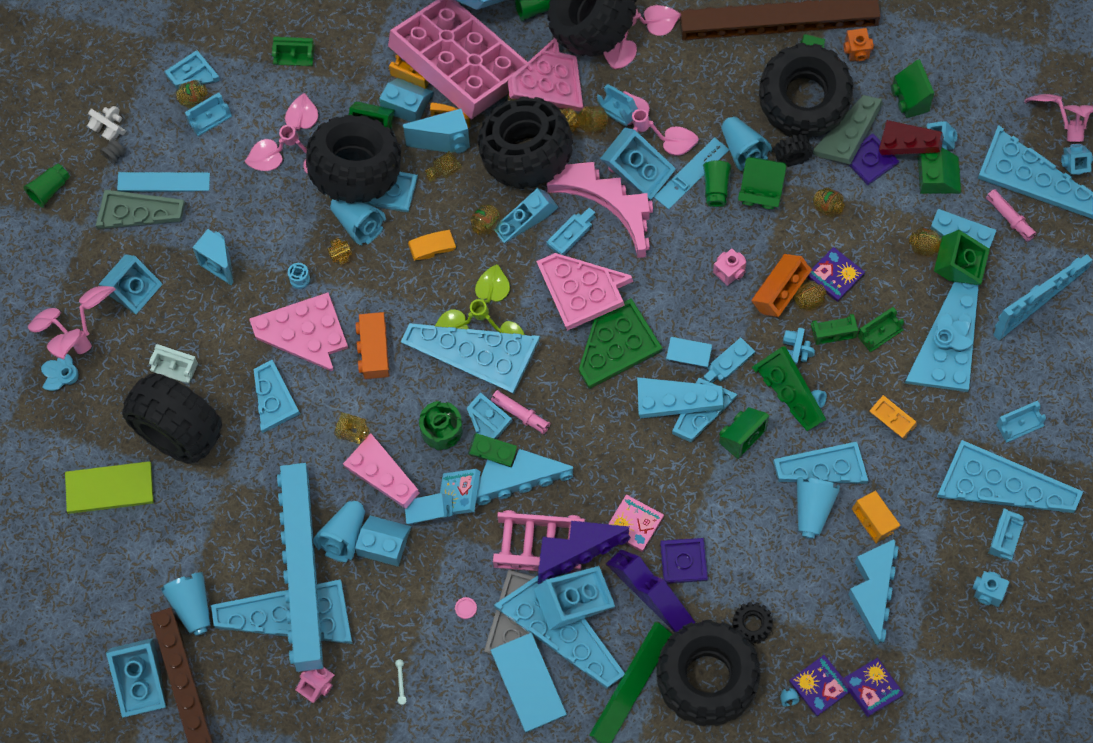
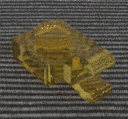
(444, 166)

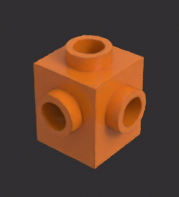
(858, 44)

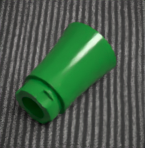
(531, 8)
(716, 182)
(46, 185)

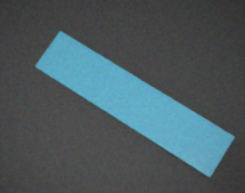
(690, 174)
(163, 181)

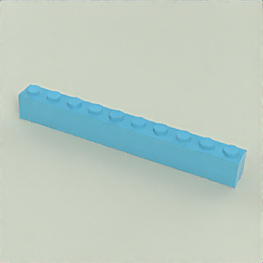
(301, 568)

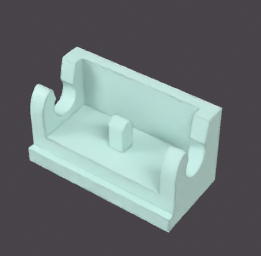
(173, 364)

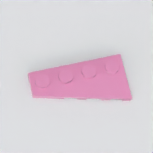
(380, 471)

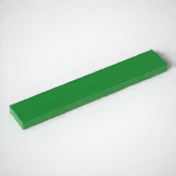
(630, 685)

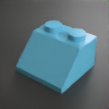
(405, 99)
(214, 255)
(132, 282)
(382, 540)

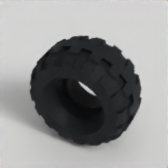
(590, 25)
(812, 63)
(353, 159)
(527, 162)
(172, 418)
(715, 641)

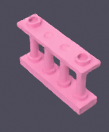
(526, 560)

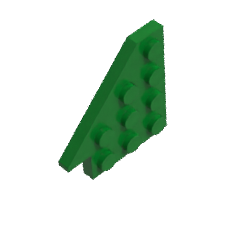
(616, 344)

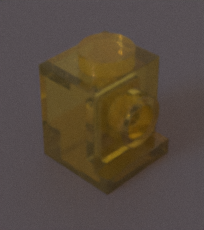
(347, 423)

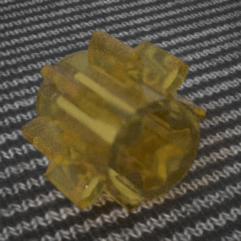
(571, 117)
(339, 251)

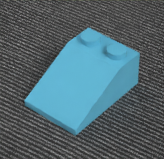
(439, 132)
(638, 162)
(573, 597)
(137, 677)

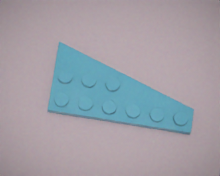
(481, 353)
(946, 366)
(991, 479)
(573, 642)

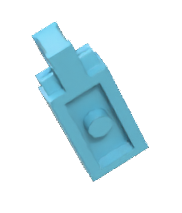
(571, 232)
(729, 361)

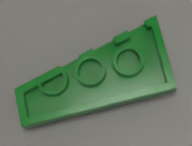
(786, 380)

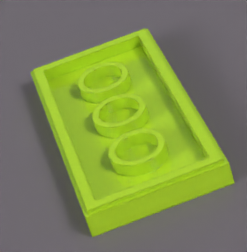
(109, 487)

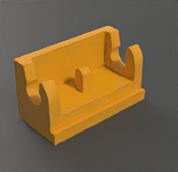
(404, 71)
(893, 417)
(875, 516)

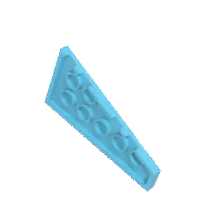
(1030, 174)
(1038, 296)
(268, 614)

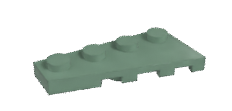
(845, 140)
(133, 209)

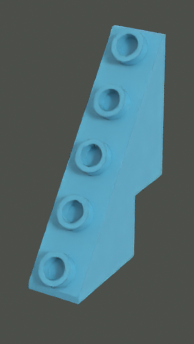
(526, 472)
(872, 594)

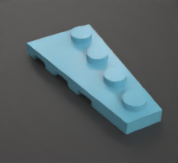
(830, 464)

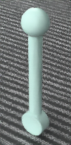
(402, 699)

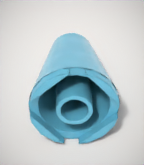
(744, 142)
(359, 220)
(814, 505)
(341, 532)
(189, 602)

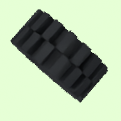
(793, 150)
(753, 610)

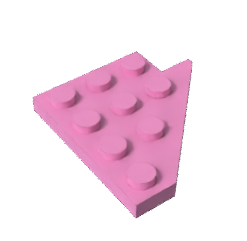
(549, 77)
(581, 288)
(303, 329)

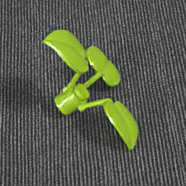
(490, 286)

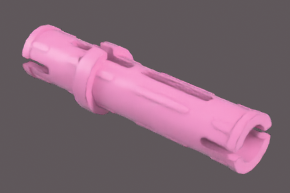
(1017, 222)
(527, 416)

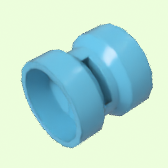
(298, 280)

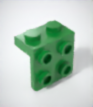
(762, 182)

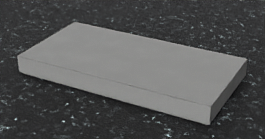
(503, 628)

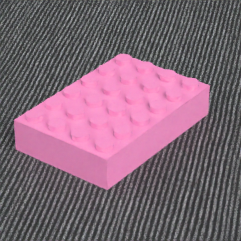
(457, 55)

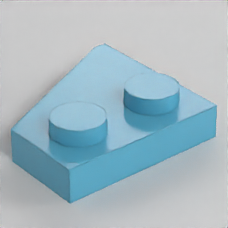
(191, 68)
(487, 417)

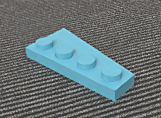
(675, 397)

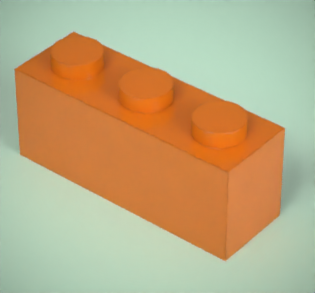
(781, 285)
(372, 345)

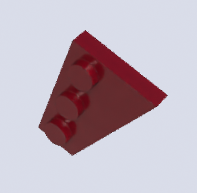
(909, 139)

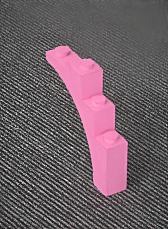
(631, 210)

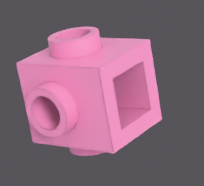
(730, 266)
(319, 680)

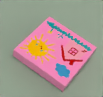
(641, 520)

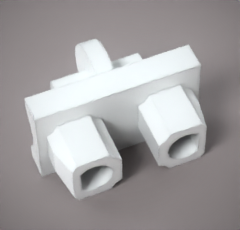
(98, 120)

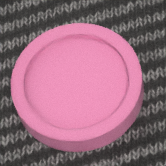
(465, 608)

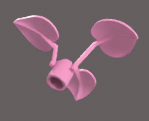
(659, 22)
(1075, 129)
(676, 139)
(266, 154)
(77, 339)

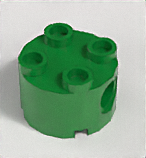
(440, 425)

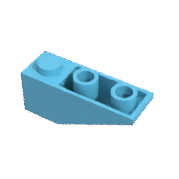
(526, 215)

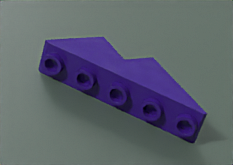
(584, 543)
(650, 589)

